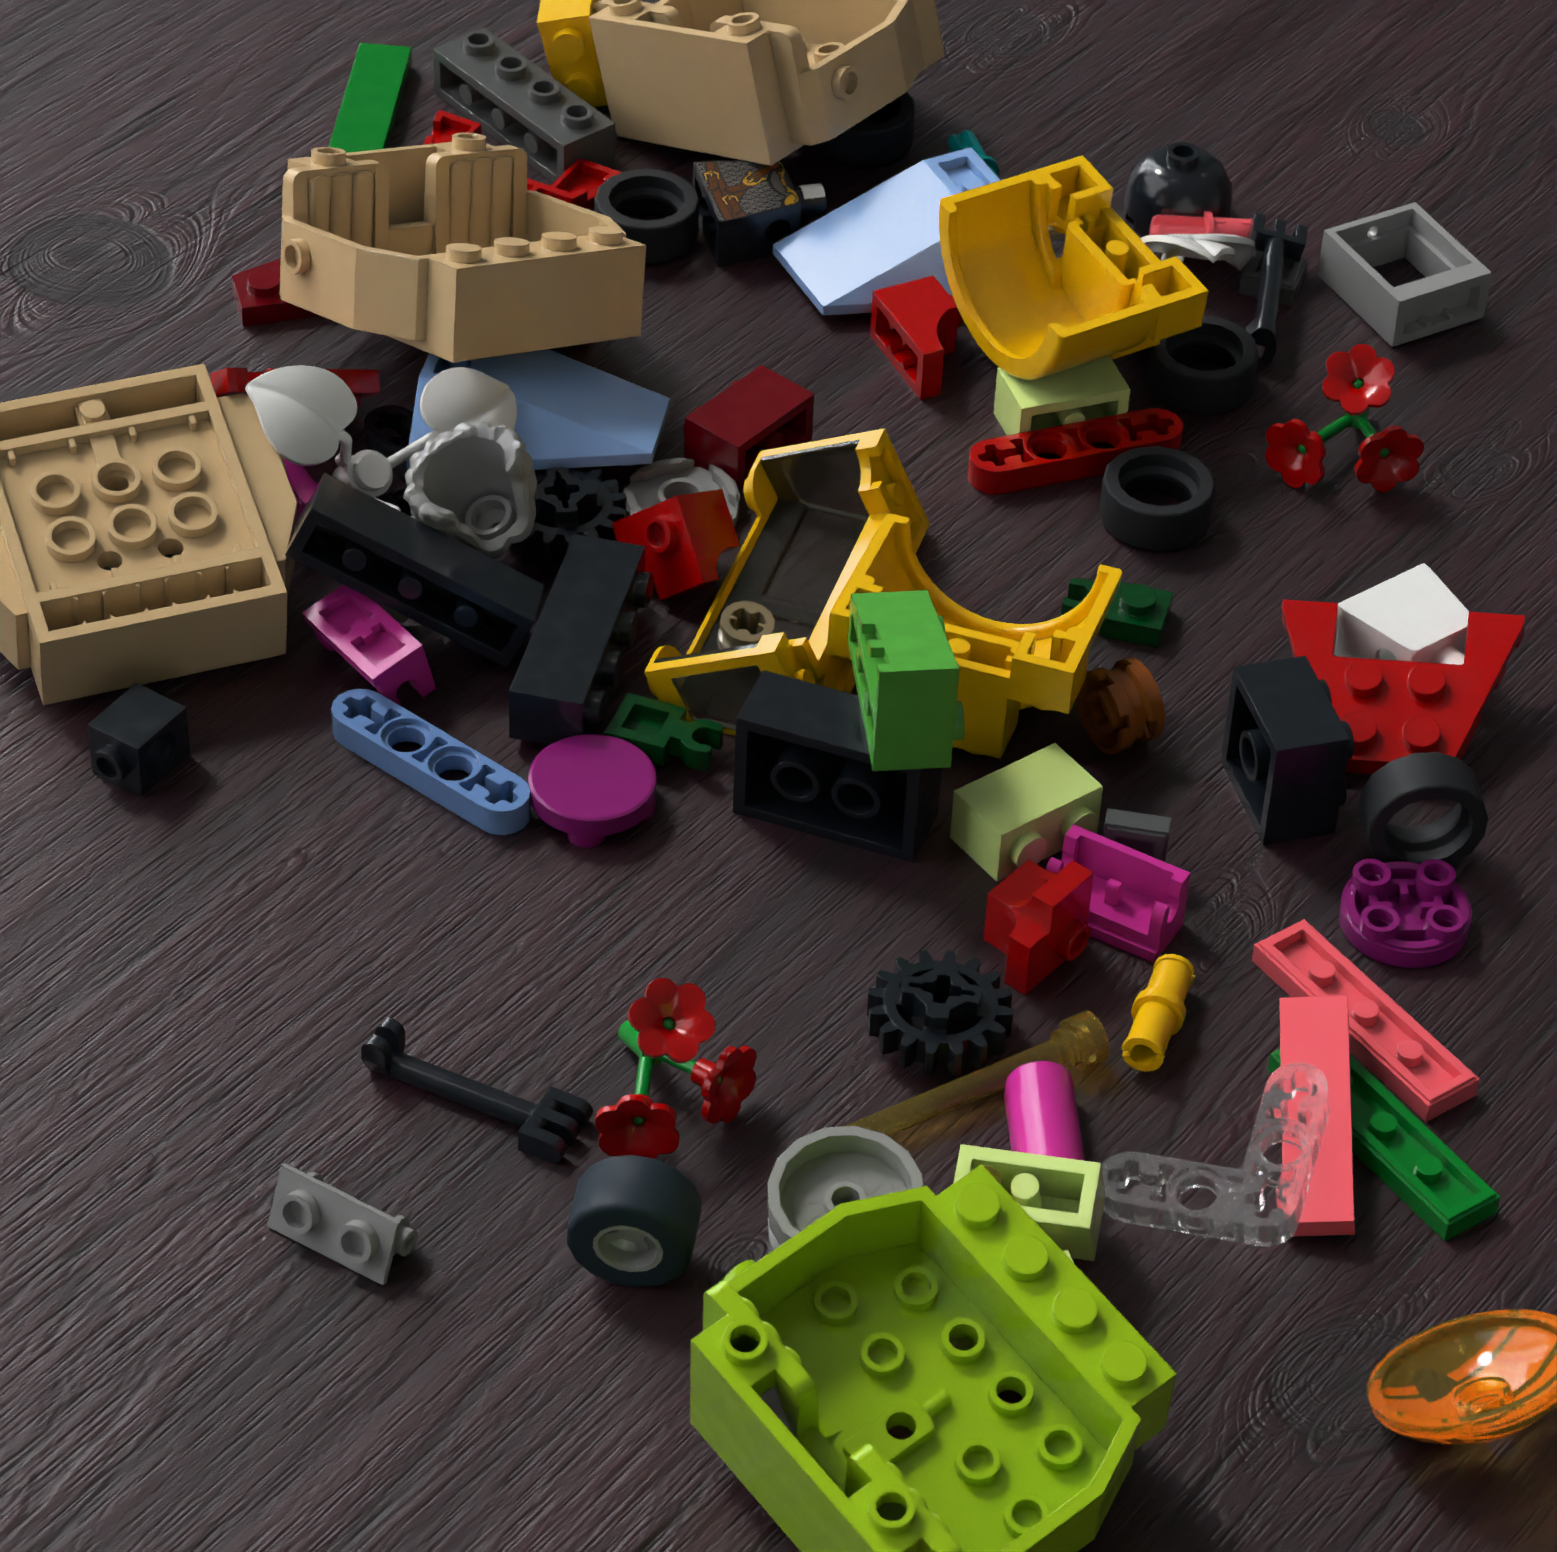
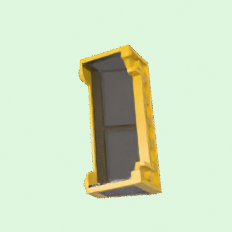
(812, 525)

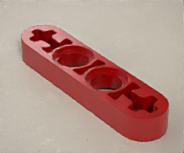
(1011, 461)

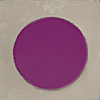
(592, 787)
(1405, 912)

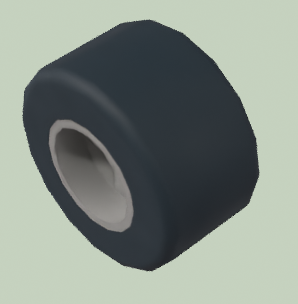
(634, 1221)

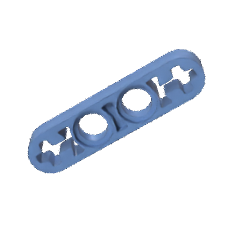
(486, 798)

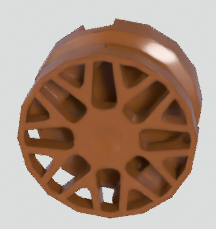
(1121, 706)

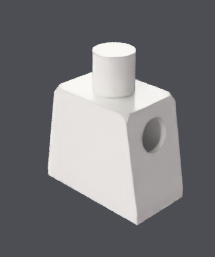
(1404, 620)

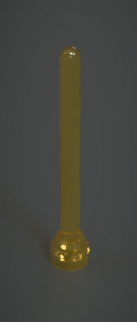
(1076, 1042)

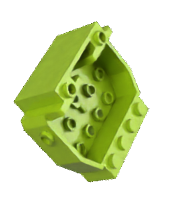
(853, 1336)

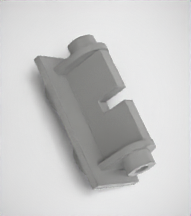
(338, 1224)

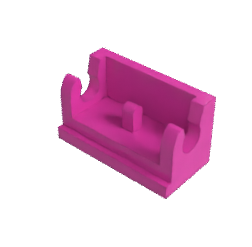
(370, 642)
(1134, 897)

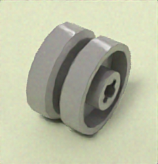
(830, 1170)

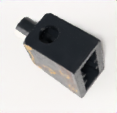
(750, 207)

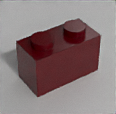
(746, 418)

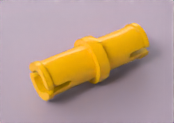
(1158, 1012)

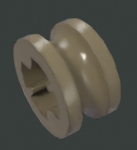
(750, 618)

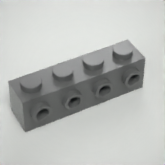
(521, 104)

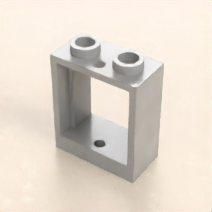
(1447, 297)

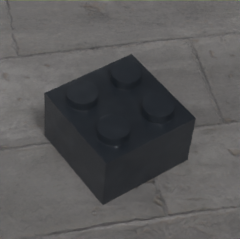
(1286, 749)

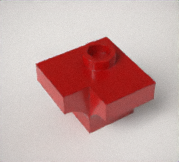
(681, 540)
(1039, 920)

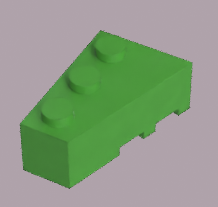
(904, 680)

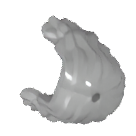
(474, 487)

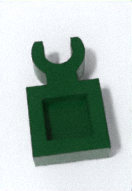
(1135, 615)
(663, 731)

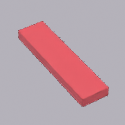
(1379, 1029)
(1317, 1034)

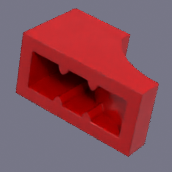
(915, 329)

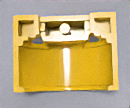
(1062, 312)
(998, 662)

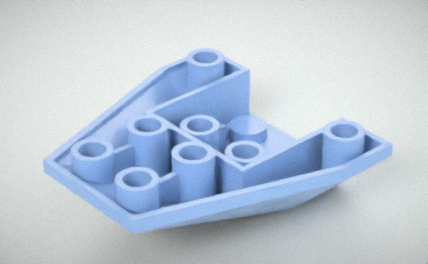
(880, 235)
(567, 410)

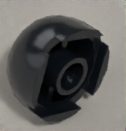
(1176, 182)

